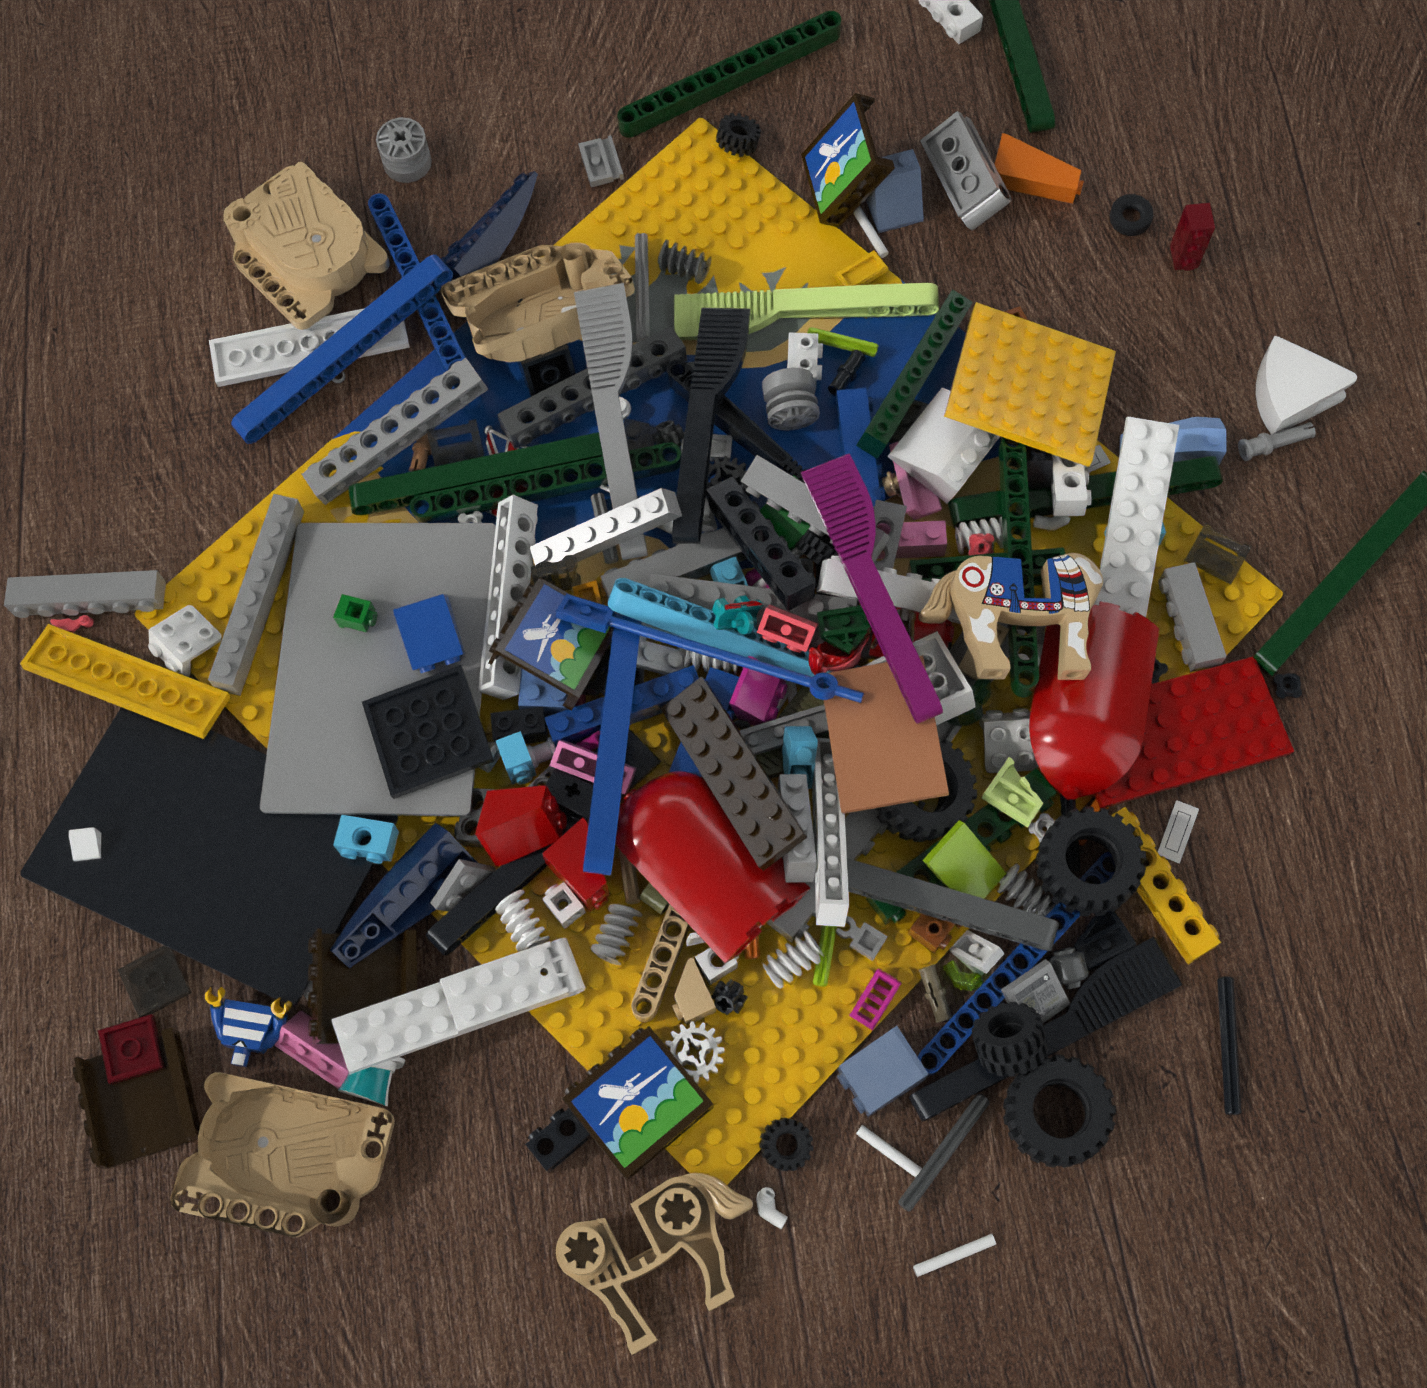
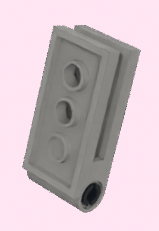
(966, 170)

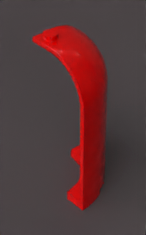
(1094, 727)
(700, 864)

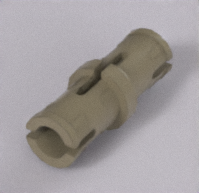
(935, 993)

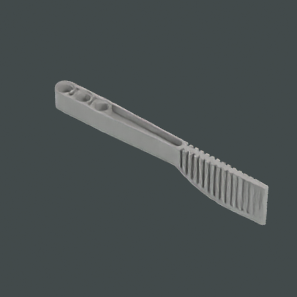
(608, 354)

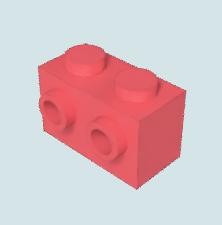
(787, 628)

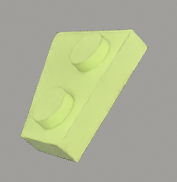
(1013, 794)

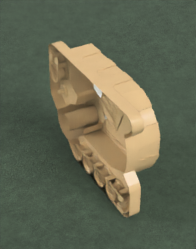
(548, 307)

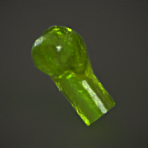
(962, 980)

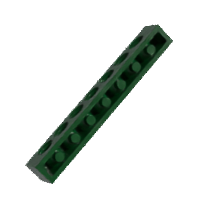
(914, 374)
(985, 817)

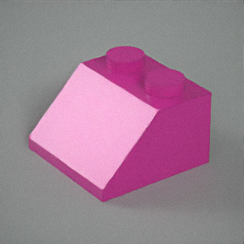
(757, 696)

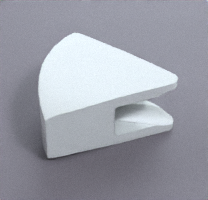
(1297, 385)

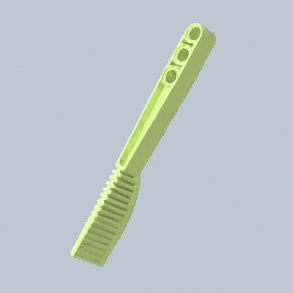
(816, 302)

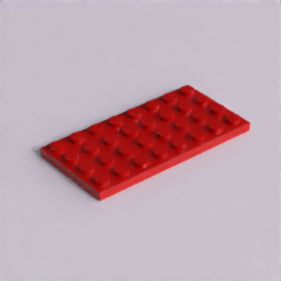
(1203, 729)

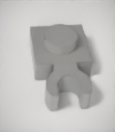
(865, 939)

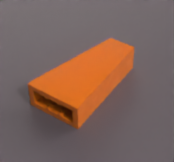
(1036, 172)

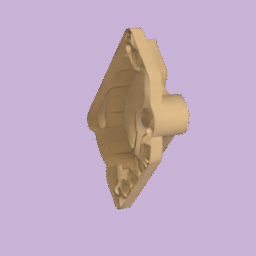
(302, 242)
(281, 1154)

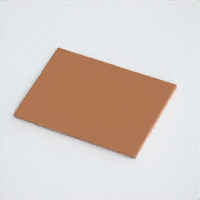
(879, 747)

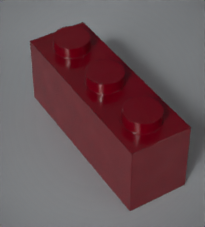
(1192, 236)

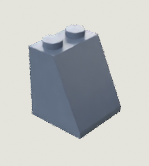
(899, 196)
(881, 1072)

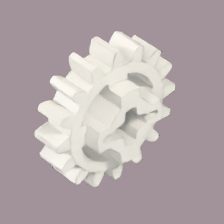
(706, 1046)

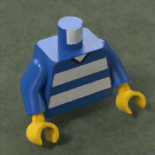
(246, 1025)

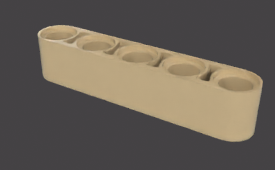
(661, 969)

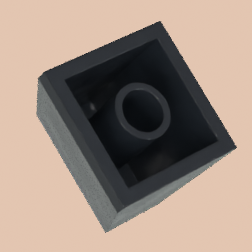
(547, 369)

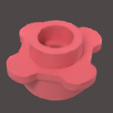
(977, 539)

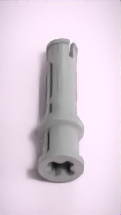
(1266, 443)

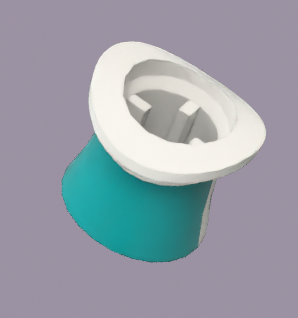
(373, 1082)

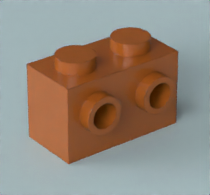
(932, 932)

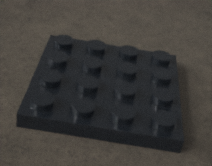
(427, 731)

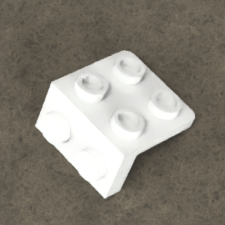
(182, 639)
(1007, 737)

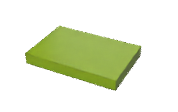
(964, 863)

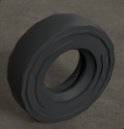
(1135, 202)

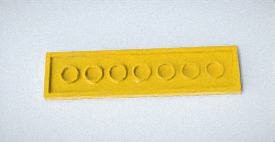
(125, 681)

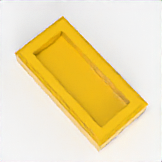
(862, 270)

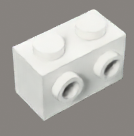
(803, 353)

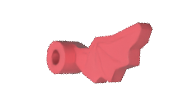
(72, 625)

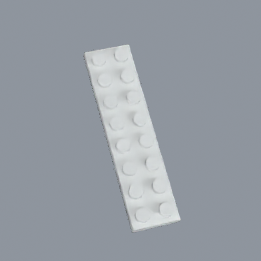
(282, 347)
(1137, 513)

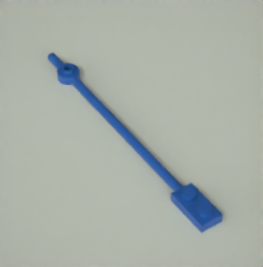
(600, 617)

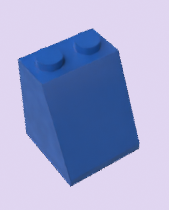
(429, 633)

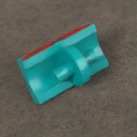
(739, 614)

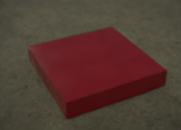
(131, 1049)

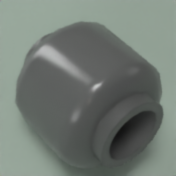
(1069, 967)

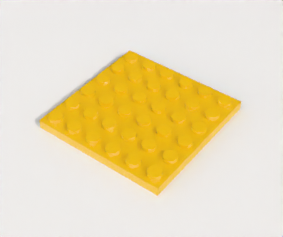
(1031, 384)

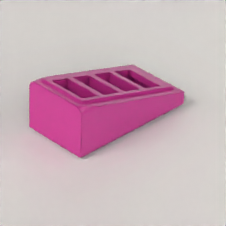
(895, 983)

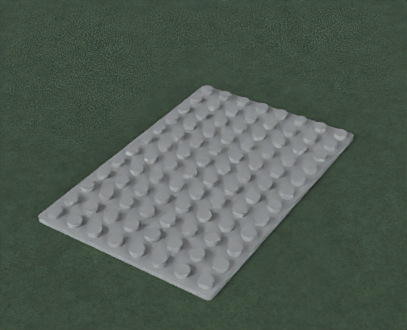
(319, 733)

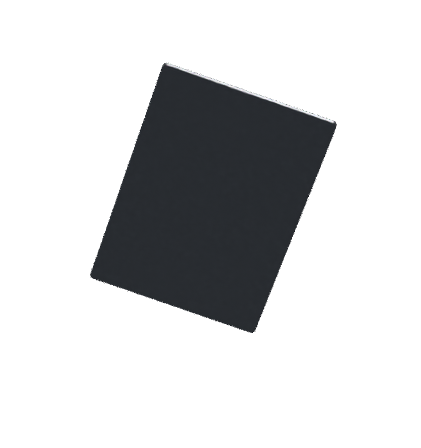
(197, 856)

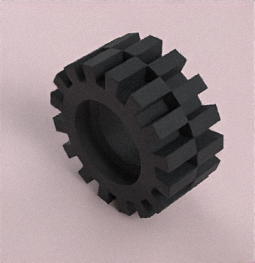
(738, 134)
(816, 547)
(802, 1150)

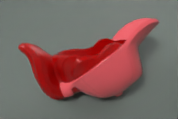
(831, 659)

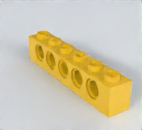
(1157, 900)

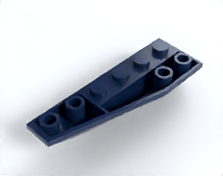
(493, 231)
(401, 895)

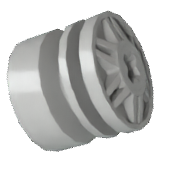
(403, 150)
(790, 399)

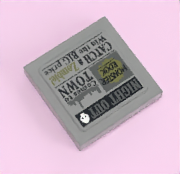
(1039, 990)

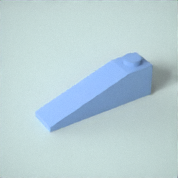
(1198, 439)

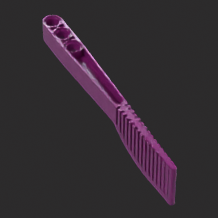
(851, 525)

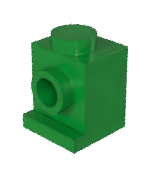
(350, 608)

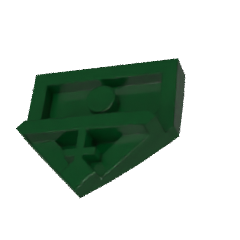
(844, 627)

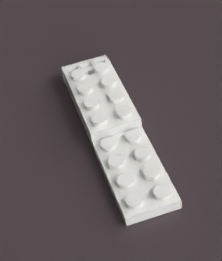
(458, 1004)

